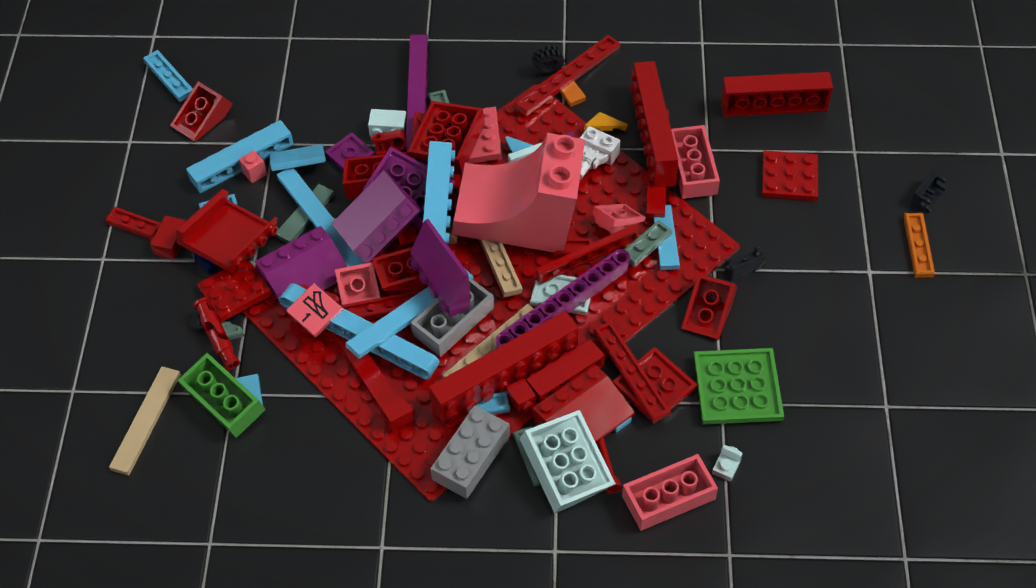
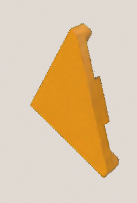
(605, 123)

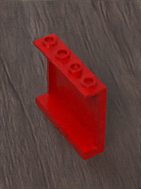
(225, 232)

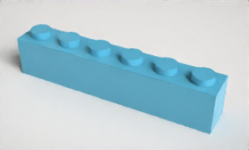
(226, 162)
(438, 186)

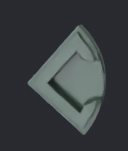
(232, 330)

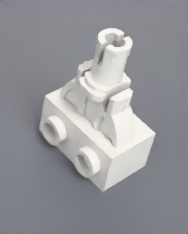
(598, 149)

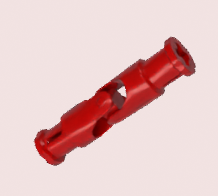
(216, 333)

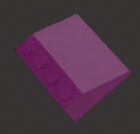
(408, 174)
(376, 217)
(302, 261)
(440, 270)

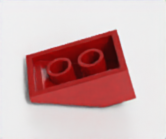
(200, 112)
(396, 272)
(709, 306)

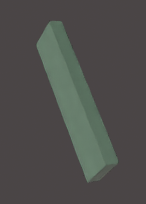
(298, 220)

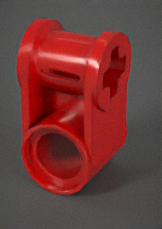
(387, 141)

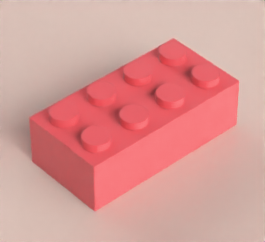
(696, 165)
(669, 492)

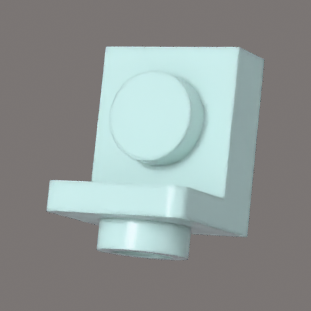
(727, 463)

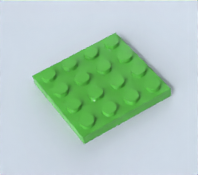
(738, 386)

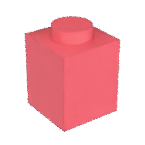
(253, 166)

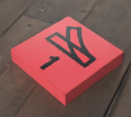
(314, 310)

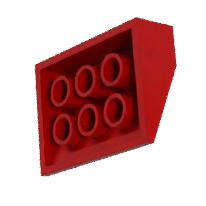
(451, 124)
(596, 399)

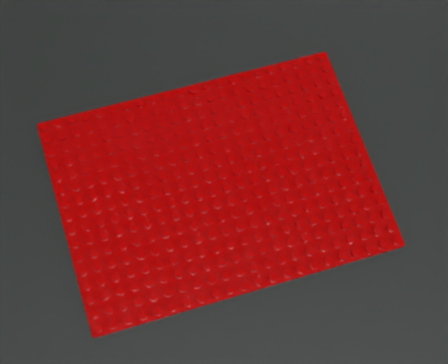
(628, 305)

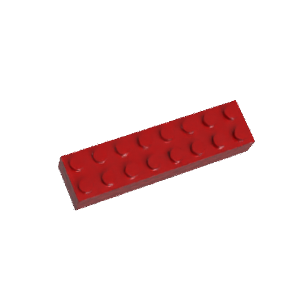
(654, 124)
(502, 367)

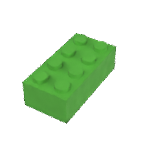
(221, 395)

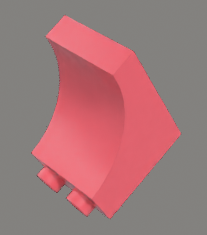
(523, 200)

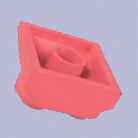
(616, 217)
(357, 283)

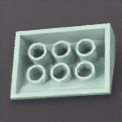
(566, 460)

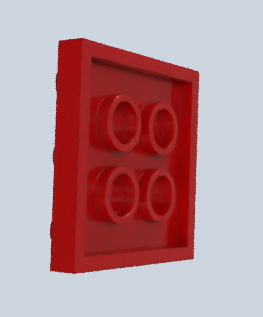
(790, 175)
(234, 291)
(665, 376)

